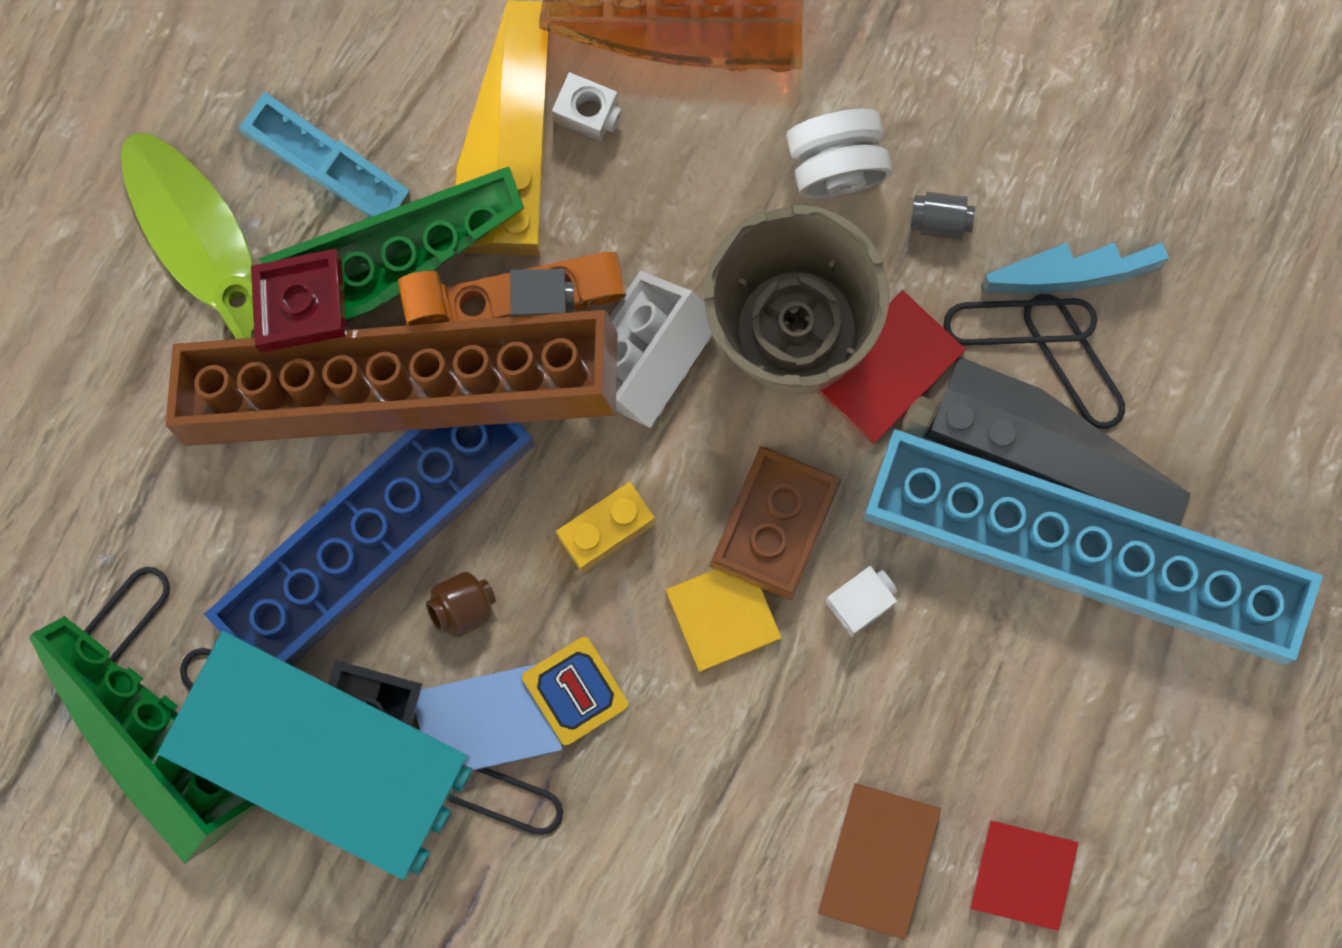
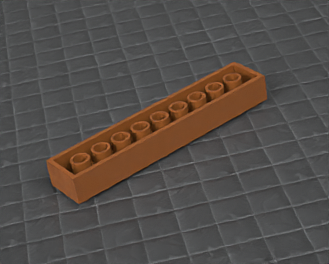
(396, 379)

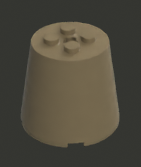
(792, 268)

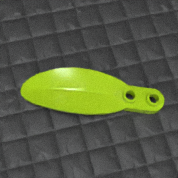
(190, 228)

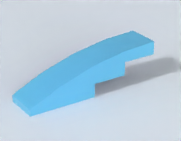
(1061, 272)

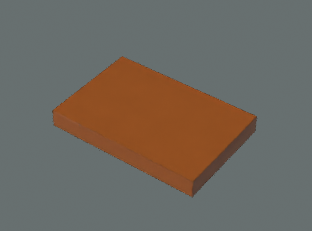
(775, 522)
(879, 861)

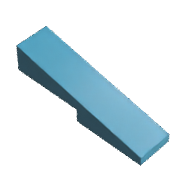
(321, 157)

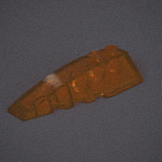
(686, 32)

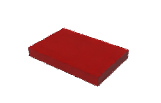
(896, 371)

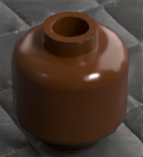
(460, 604)

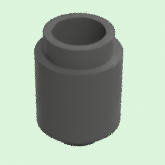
(942, 215)

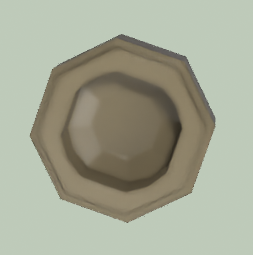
(919, 417)

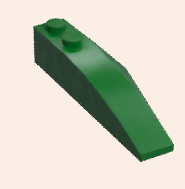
(412, 238)
(126, 731)

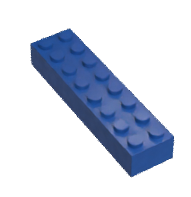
(365, 535)

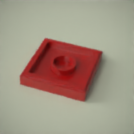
(1023, 875)

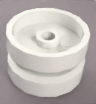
(839, 153)

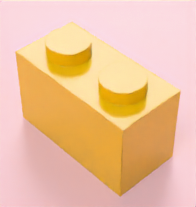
(606, 527)

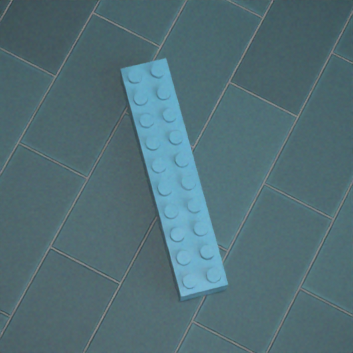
(1093, 548)

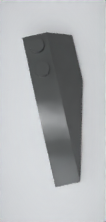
(1039, 436)

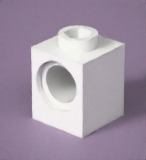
(580, 90)
(862, 600)

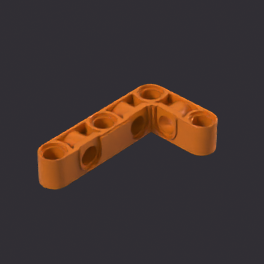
(428, 301)

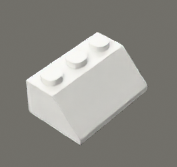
(658, 341)

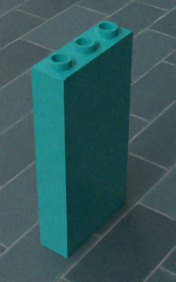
(316, 757)

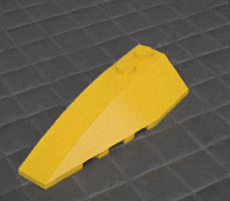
(511, 127)

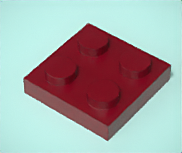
(298, 301)

